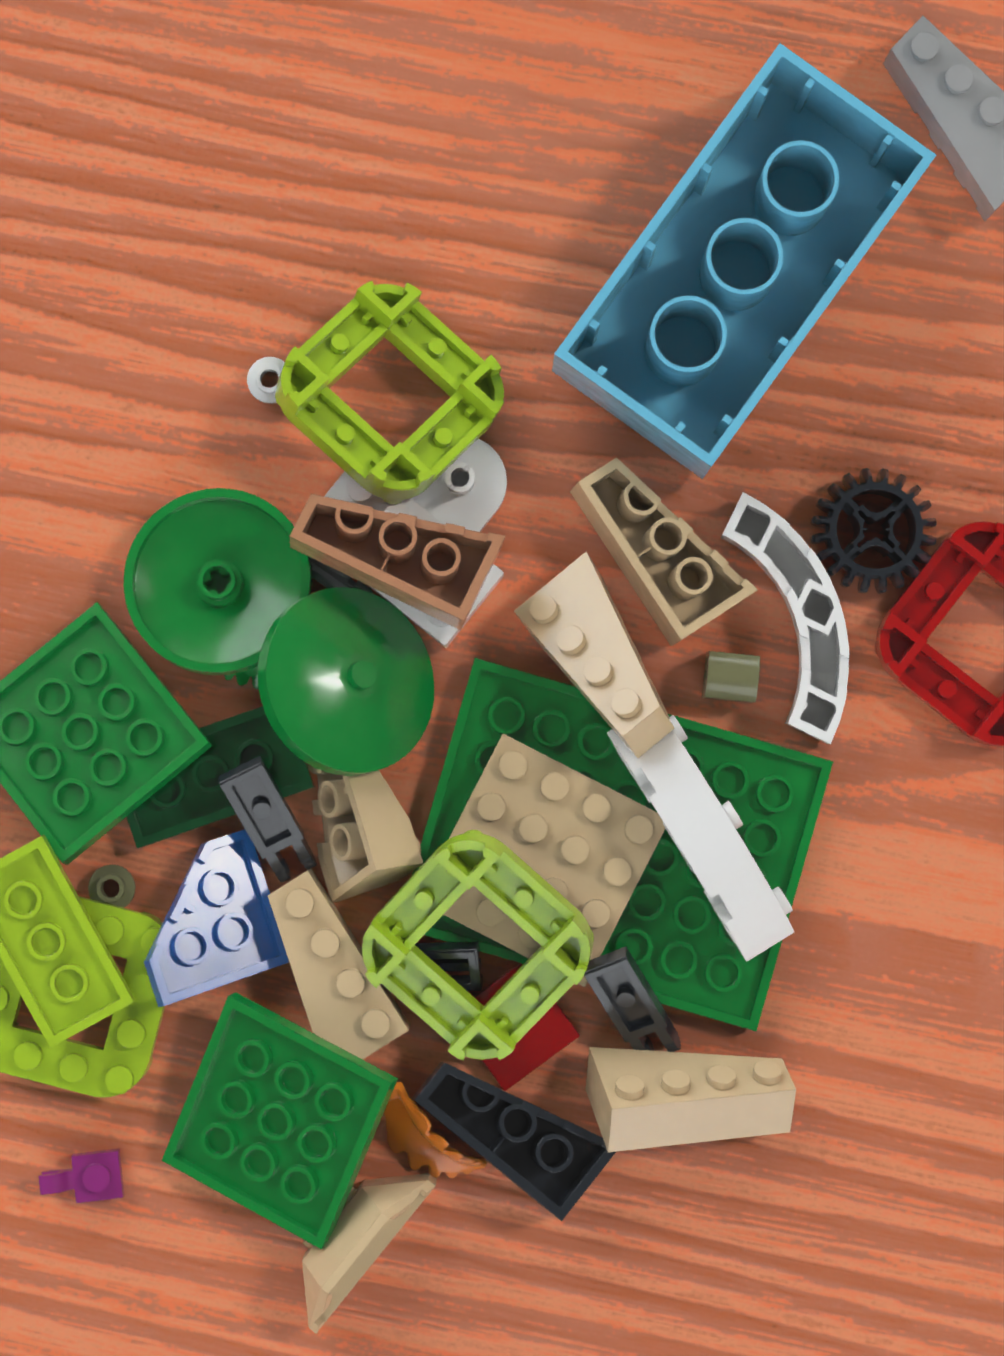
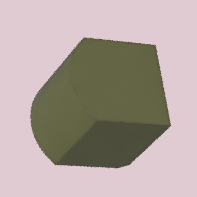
(731, 677)

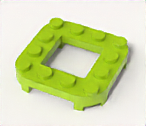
(349, 440)
(433, 994)
(131, 1031)

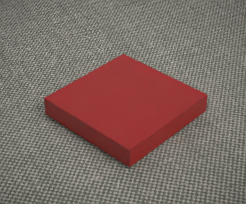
(537, 1046)

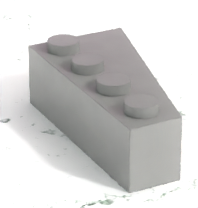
(957, 107)

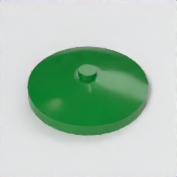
(213, 579)
(346, 681)

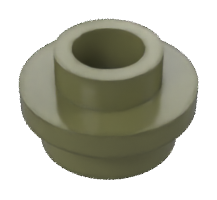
(119, 874)

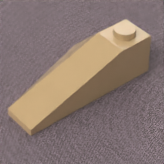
(364, 834)

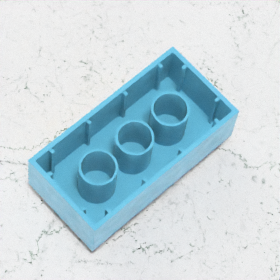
(741, 260)

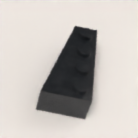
(525, 1143)

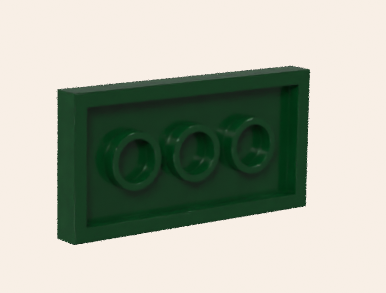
(195, 793)

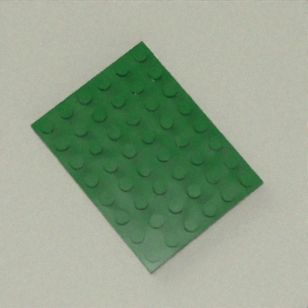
(668, 916)

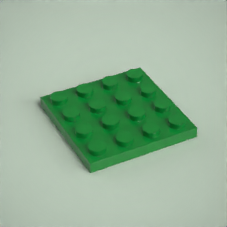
(89, 734)
(279, 1119)

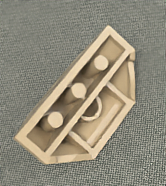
(363, 1231)

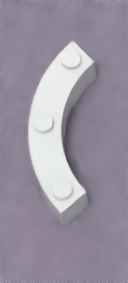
(813, 609)
(709, 842)

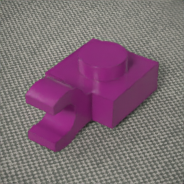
(92, 1175)

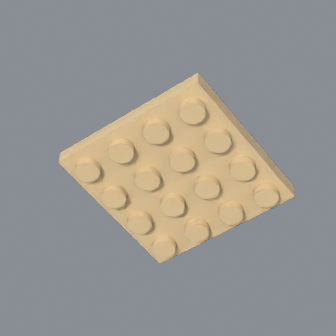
(567, 830)

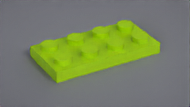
(54, 946)

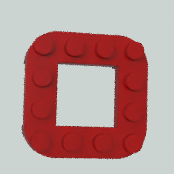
(917, 613)

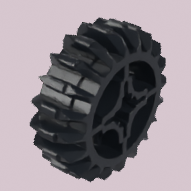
(888, 545)

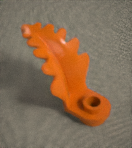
(411, 1132)

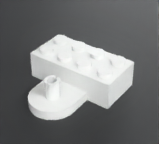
(462, 496)

